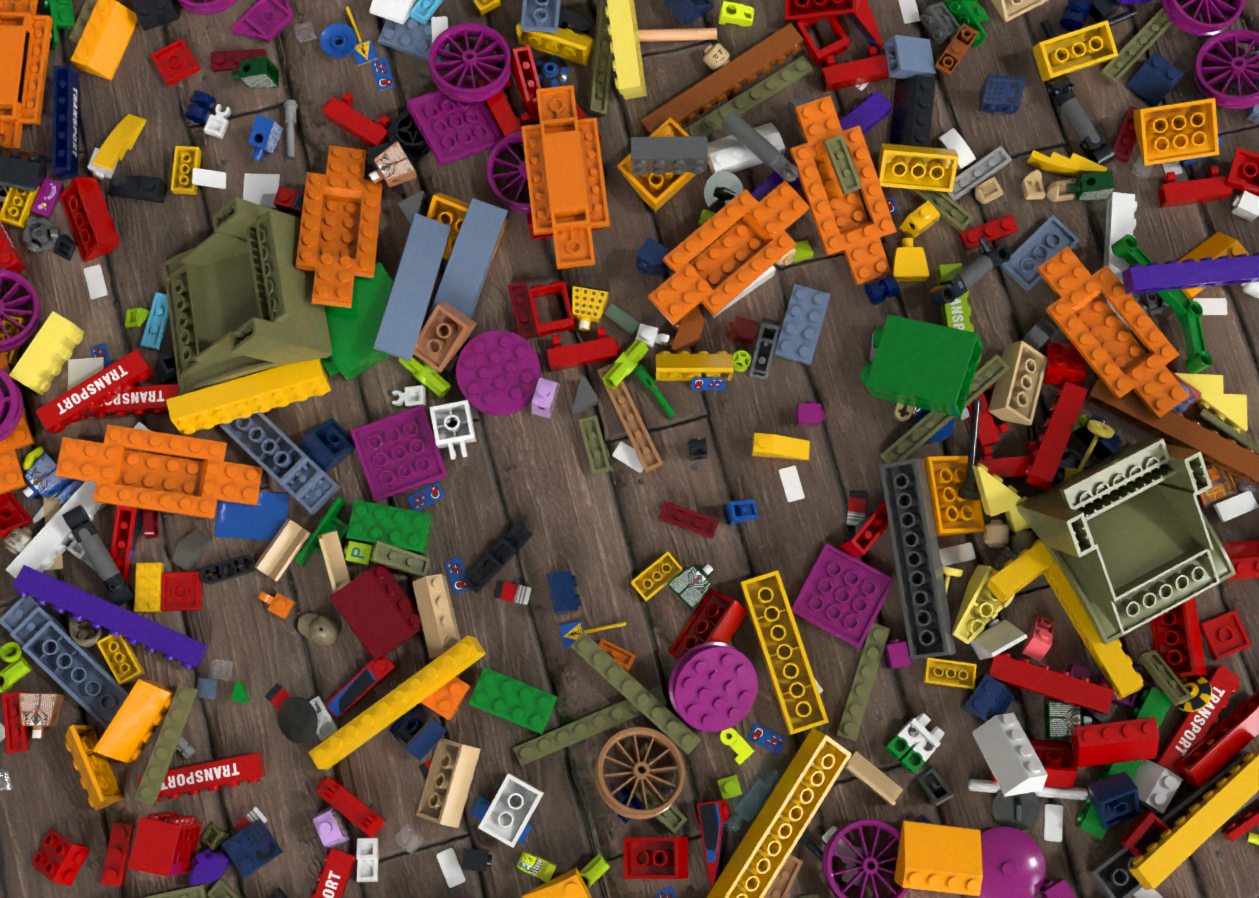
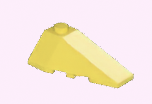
(977, 606)

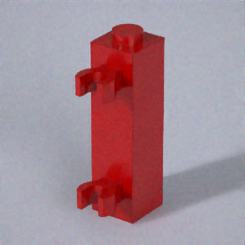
(855, 72)
(502, 111)
(355, 123)
(1194, 191)
(582, 353)
(988, 433)
(1007, 466)
(350, 806)

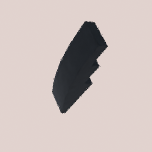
(497, 557)

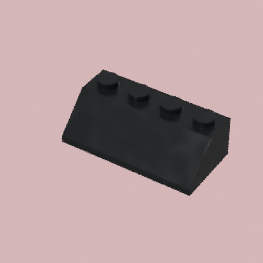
(912, 111)
(22, 169)

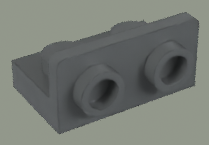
(939, 22)

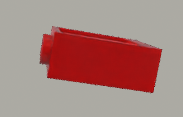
(835, 48)
(555, 326)
(1139, 828)

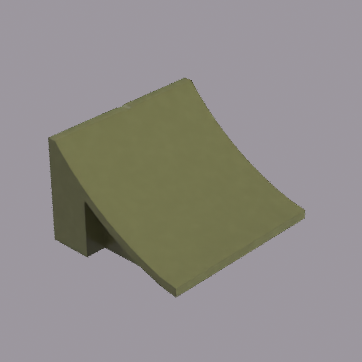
(241, 299)
(1132, 534)

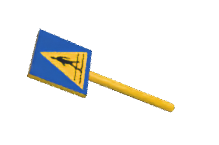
(364, 50)
(572, 631)

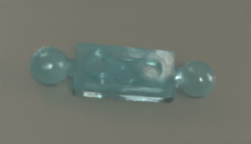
(753, 800)

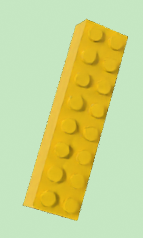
(248, 396)
(783, 652)

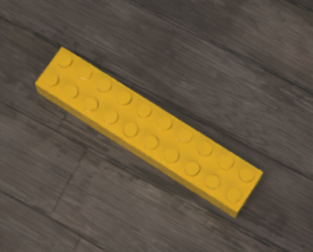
(782, 819)

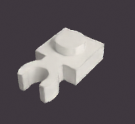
(218, 124)
(413, 396)

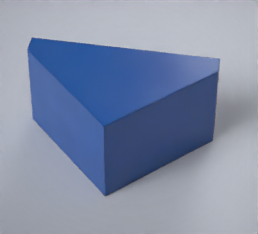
(741, 511)

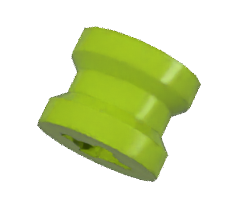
(743, 358)

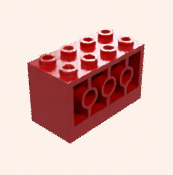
(165, 843)

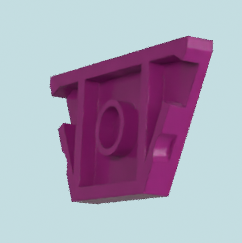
(264, 20)

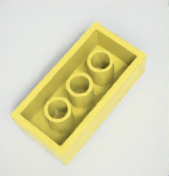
(47, 353)

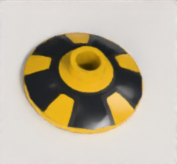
(1200, 691)

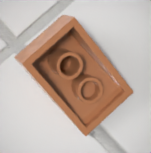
(443, 336)

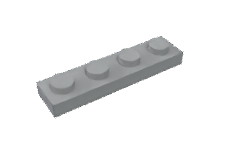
(979, 173)

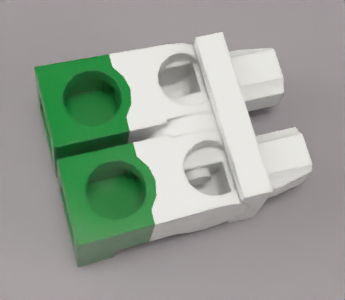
(920, 739)

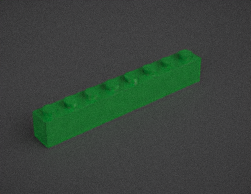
(1151, 704)

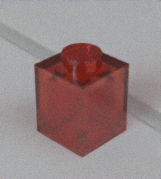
(743, 330)

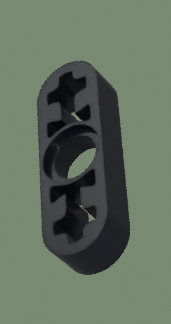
(216, 578)

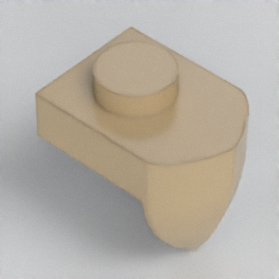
(1033, 186)
(988, 191)
(1057, 191)

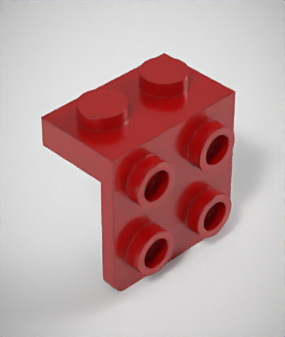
(1064, 365)
(59, 858)

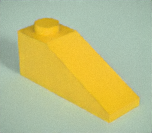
(779, 447)

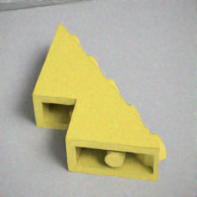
(1226, 407)
(998, 498)

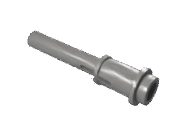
(290, 119)

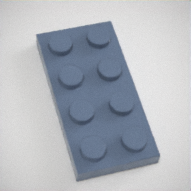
(410, 38)
(1035, 251)
(802, 324)

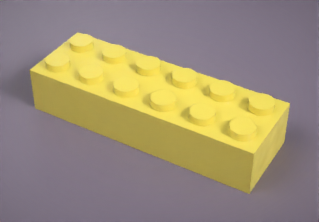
(626, 48)

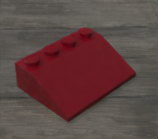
(378, 611)

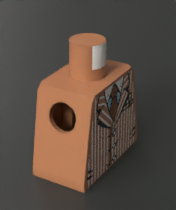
(393, 167)
(40, 711)

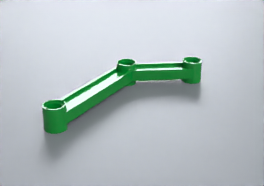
(1186, 311)

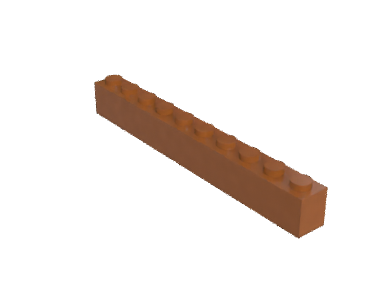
(726, 80)
(1181, 432)

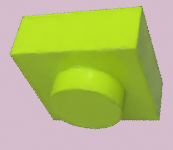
(729, 787)

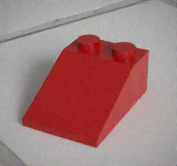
(1245, 171)
(655, 857)

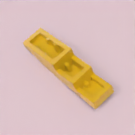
(118, 142)
(1062, 165)

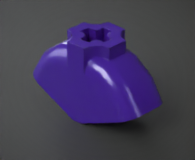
(209, 867)

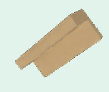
(282, 549)
(334, 560)
(873, 778)

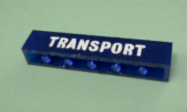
(65, 122)

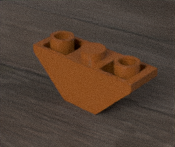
(956, 50)
(688, 332)

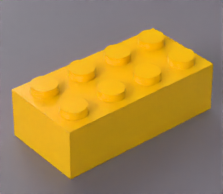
(1075, 51)

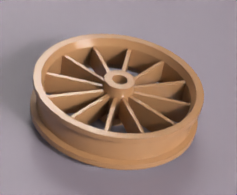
(639, 773)

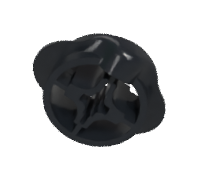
(403, 130)

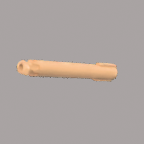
(677, 34)

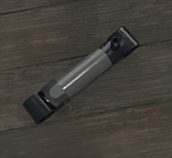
(1091, 141)
(957, 285)
(88, 537)

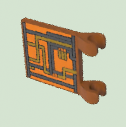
(1222, 487)

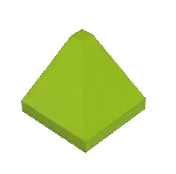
(803, 251)
(136, 317)

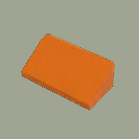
(620, 655)

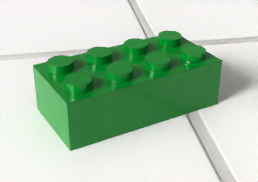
(390, 525)
(513, 700)

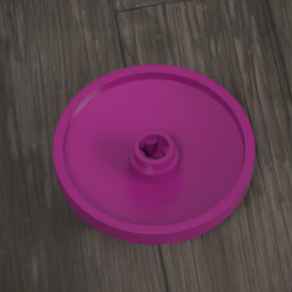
(1010, 864)

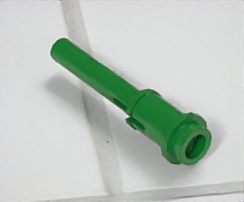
(642, 372)

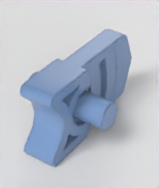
(66, 493)

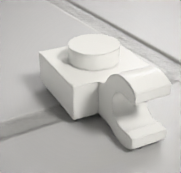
(650, 336)

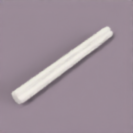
(1053, 792)

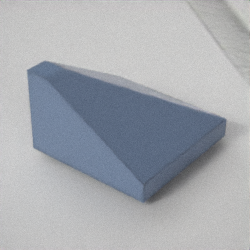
(207, 688)

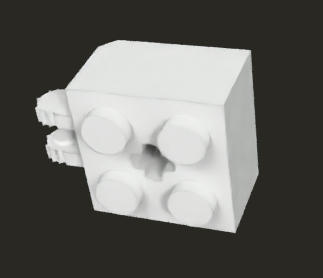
(462, 433)

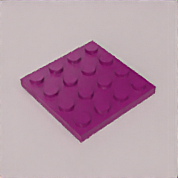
(454, 127)
(399, 453)
(842, 595)

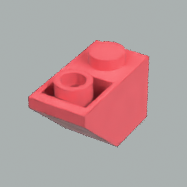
(1039, 638)

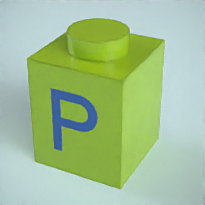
(358, 553)

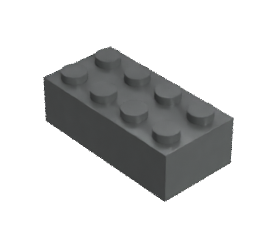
(669, 155)

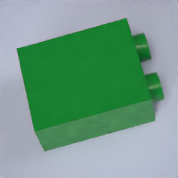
(355, 328)
(922, 365)

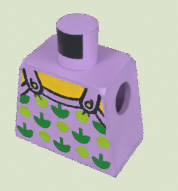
(544, 397)
(330, 827)

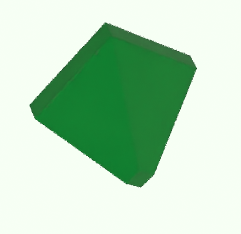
(239, 692)

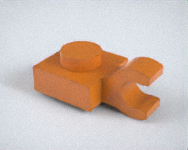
(279, 604)

